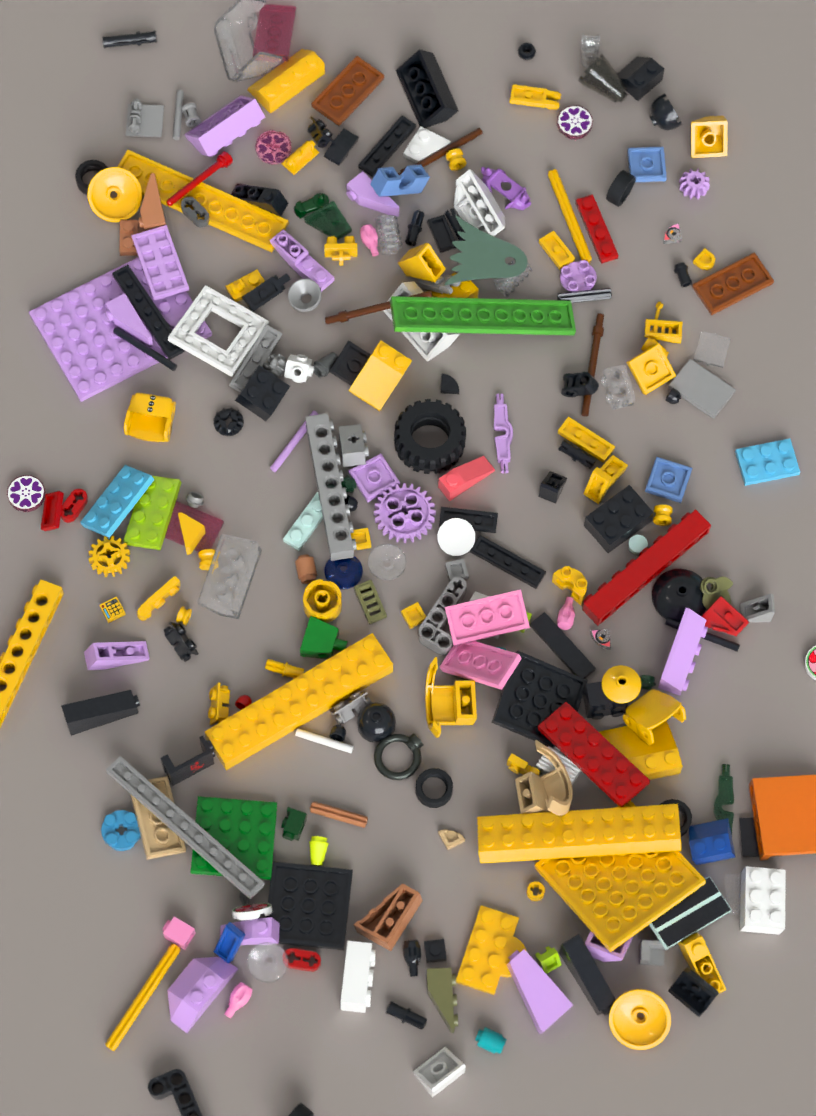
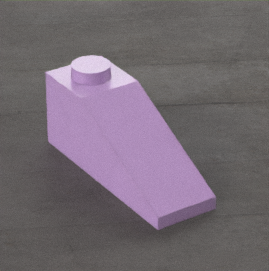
(363, 194)
(127, 319)
(115, 654)
(257, 930)

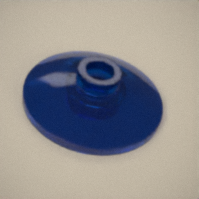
(347, 578)

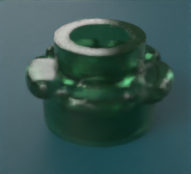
(349, 483)
(647, 682)

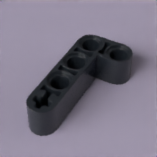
(175, 1090)

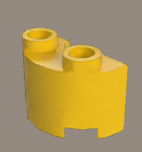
(573, 580)

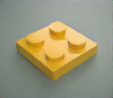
(651, 369)

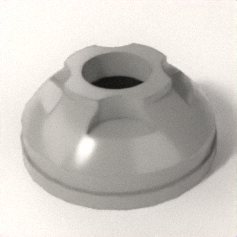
(301, 288)

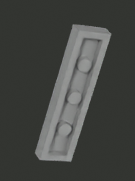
(260, 351)

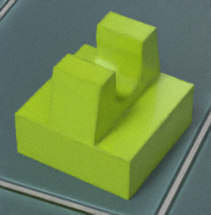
(549, 960)

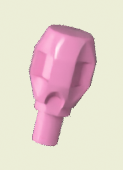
(370, 238)
(566, 615)
(238, 998)

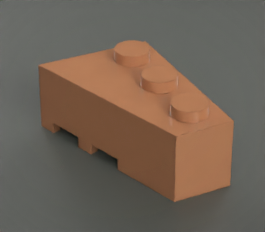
(391, 917)

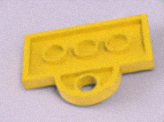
(489, 950)

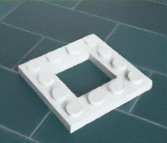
(227, 360)

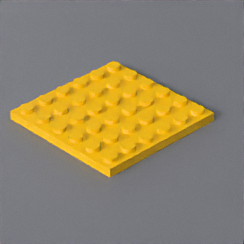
(621, 892)

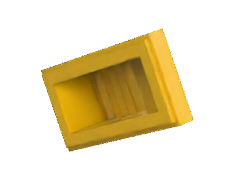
(671, 325)

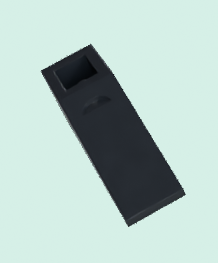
(265, 198)

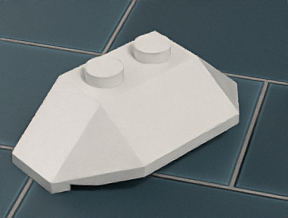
(477, 205)

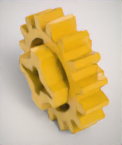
(101, 558)

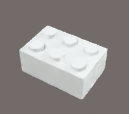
(762, 900)
(357, 976)

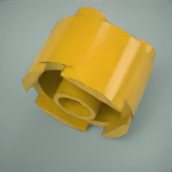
(329, 594)

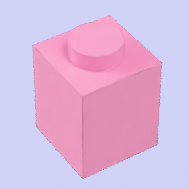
(178, 932)

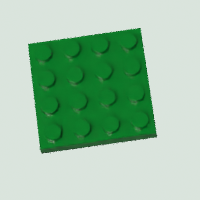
(240, 827)

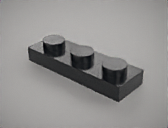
(480, 520)

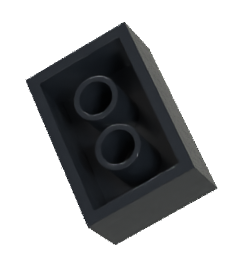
(618, 519)

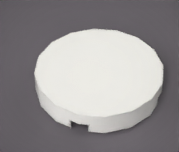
(456, 536)

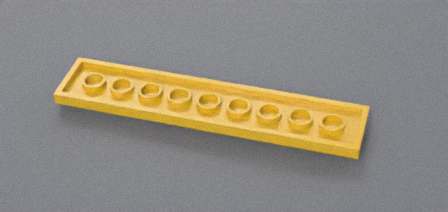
(224, 210)

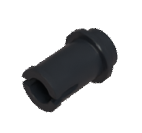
(683, 275)

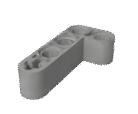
(438, 609)

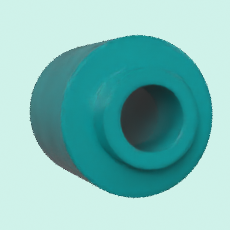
(490, 1040)

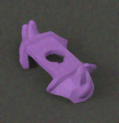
(517, 195)

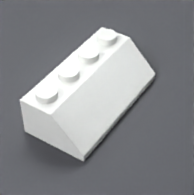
(426, 343)

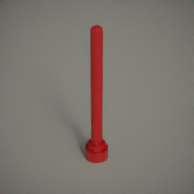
(222, 161)

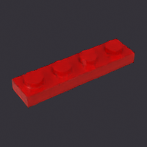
(596, 229)

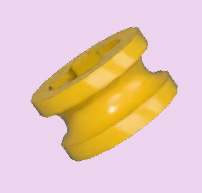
(184, 615)
(530, 893)

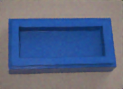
(229, 942)

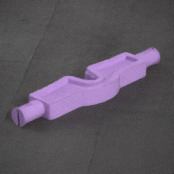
(502, 424)

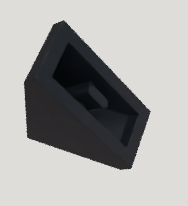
(552, 487)

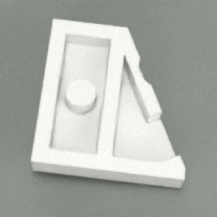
(424, 145)

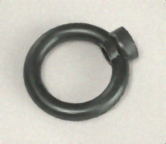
(414, 745)

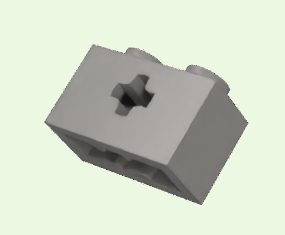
(352, 445)

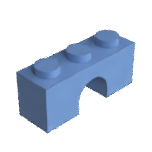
(389, 183)

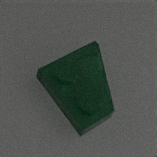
(329, 221)

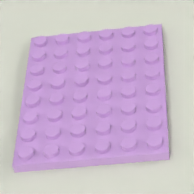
(85, 340)

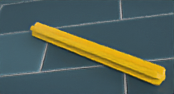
(569, 215)
(142, 997)

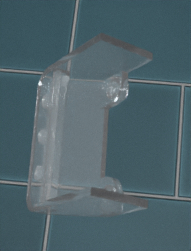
(237, 45)

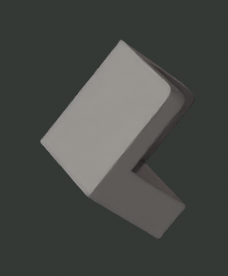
(651, 953)

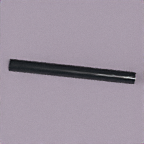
(144, 348)
(709, 637)

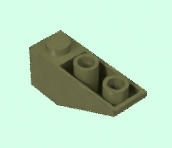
(441, 993)

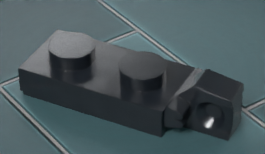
(265, 292)

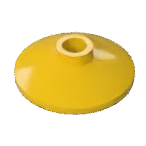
(617, 692)

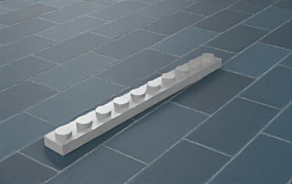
(185, 828)

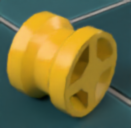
(455, 159)
(662, 515)
(206, 558)

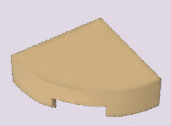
(450, 838)

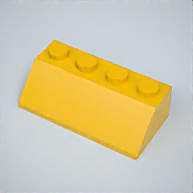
(288, 79)

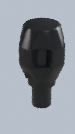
(412, 955)

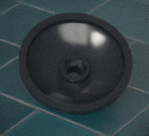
(670, 601)

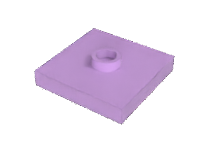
(374, 477)

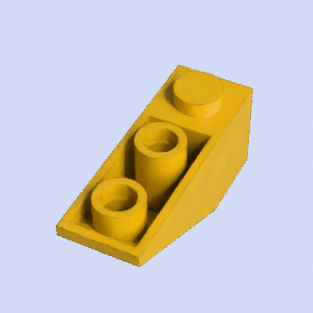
(700, 960)

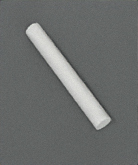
(324, 740)

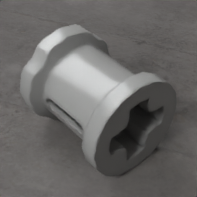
(191, 115)

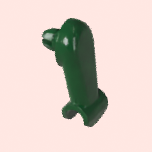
(311, 204)

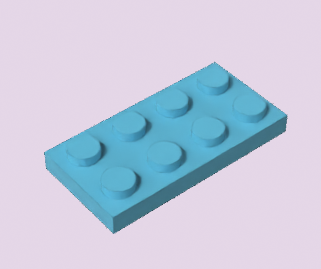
(117, 501)

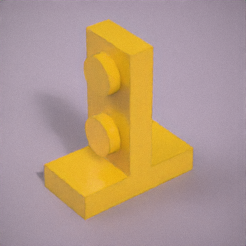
(604, 478)

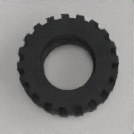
(430, 458)

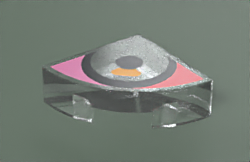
(672, 234)
(602, 638)

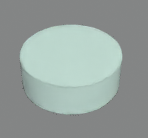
(637, 544)

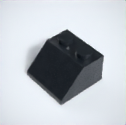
(641, 76)

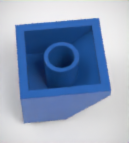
(711, 842)

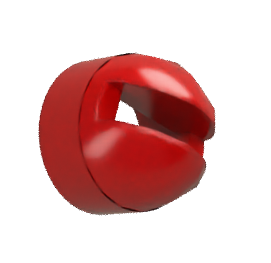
(243, 701)

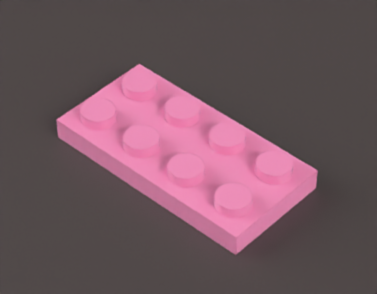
(487, 617)
(481, 663)

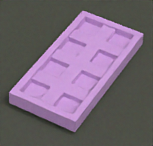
(160, 262)

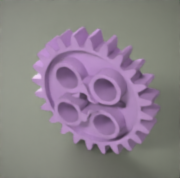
(409, 528)

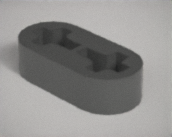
(197, 209)

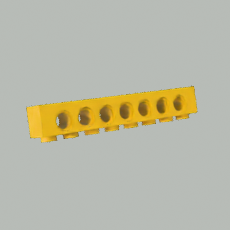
(29, 647)

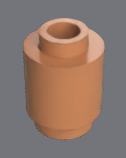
(306, 569)

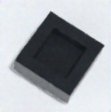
(435, 951)

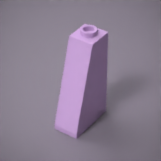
(538, 991)

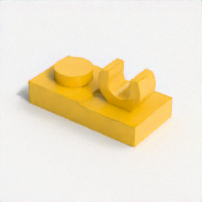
(244, 285)

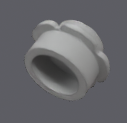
(194, 499)

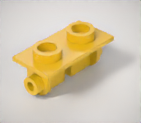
(300, 157)
(218, 696)

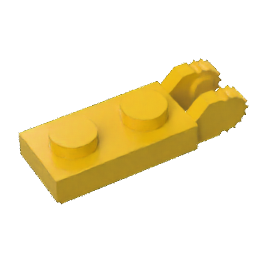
(534, 97)
(158, 598)

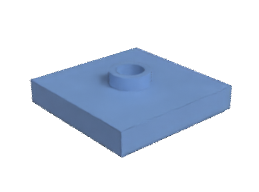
(647, 164)
(668, 479)

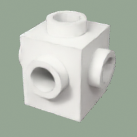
(298, 368)

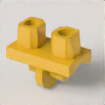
(341, 251)

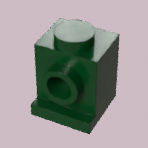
(293, 824)

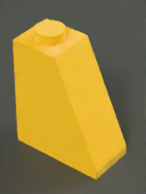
(422, 263)

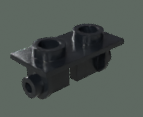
(320, 133)
(186, 646)

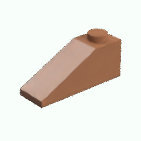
(151, 208)

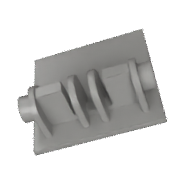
(144, 119)

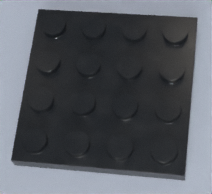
(534, 694)
(310, 904)

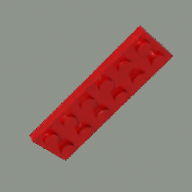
(593, 754)

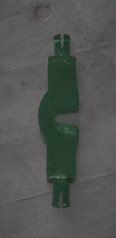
(725, 796)

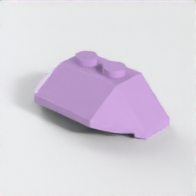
(197, 989)

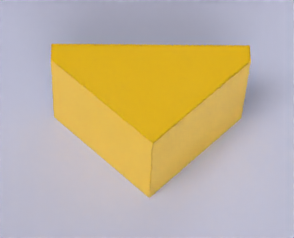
(191, 531)

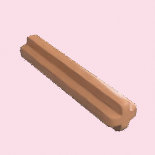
(338, 814)

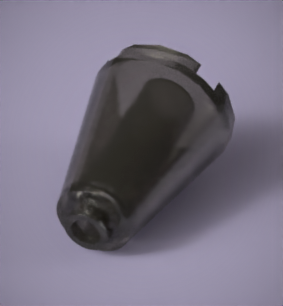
(604, 80)

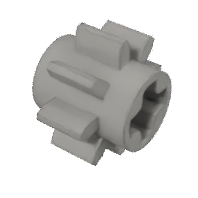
(275, 364)

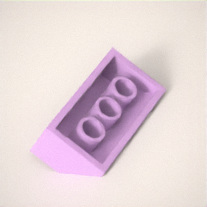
(225, 125)
(682, 653)

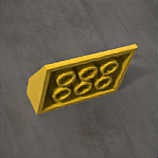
(653, 761)

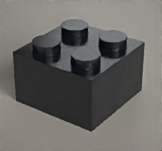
(262, 393)
(597, 703)

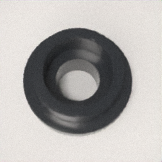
(529, 48)

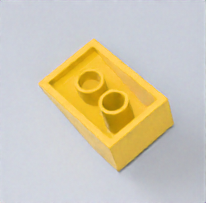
(380, 375)

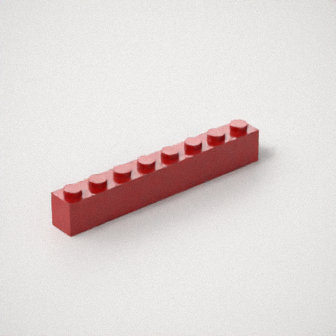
(646, 567)

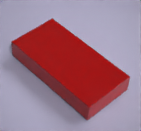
(52, 511)

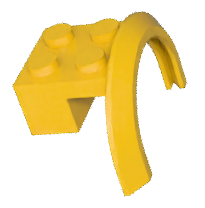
(448, 703)

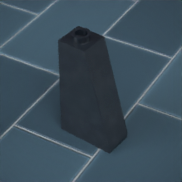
(99, 711)
(587, 974)

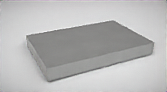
(702, 388)

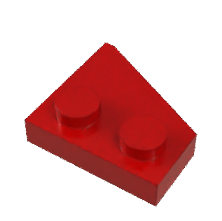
(724, 618)

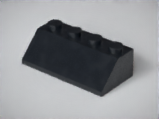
(426, 89)

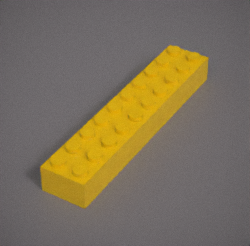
(299, 701)
(579, 833)

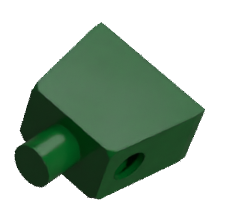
(321, 640)

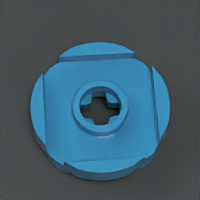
(113, 838)

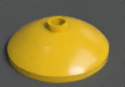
(127, 197)
(635, 1031)

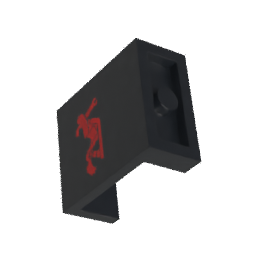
(190, 767)

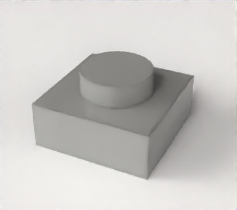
(456, 569)

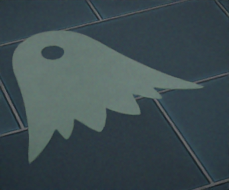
(484, 256)

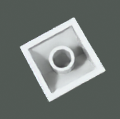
(439, 1071)

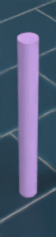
(290, 446)

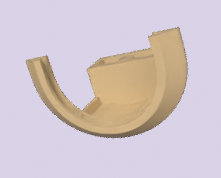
(545, 793)

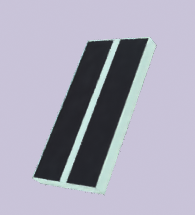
(690, 915)

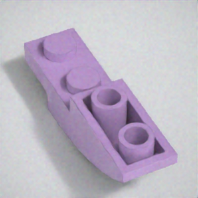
(300, 260)

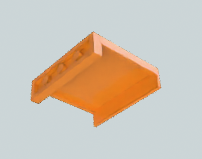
(784, 815)

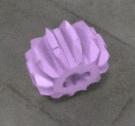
(694, 184)

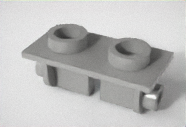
(344, 710)

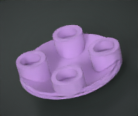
(578, 276)

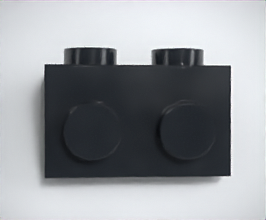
(693, 991)

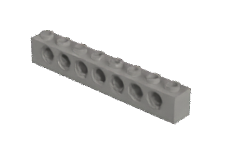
(337, 548)

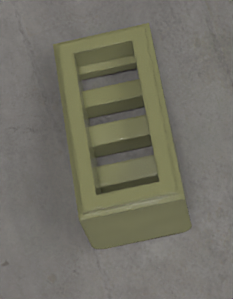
(368, 585)

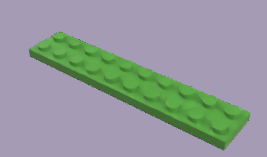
(482, 316)

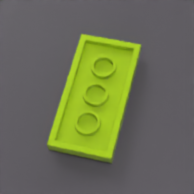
(153, 514)

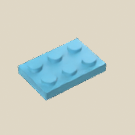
(767, 462)

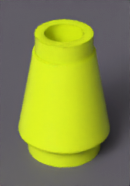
(318, 848)

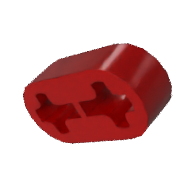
(77, 508)
(303, 954)

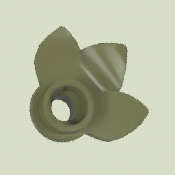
(718, 588)

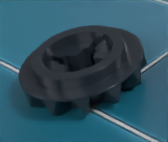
(233, 427)

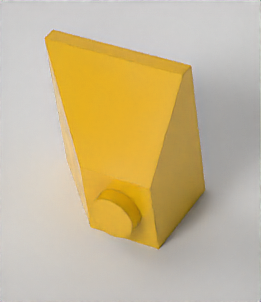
(709, 137)

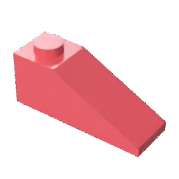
(464, 477)

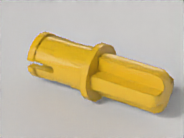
(284, 669)

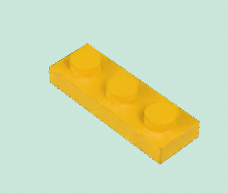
(586, 439)

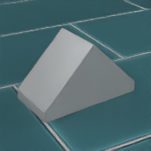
(759, 609)

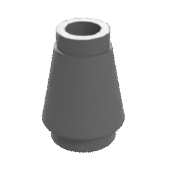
(323, 365)

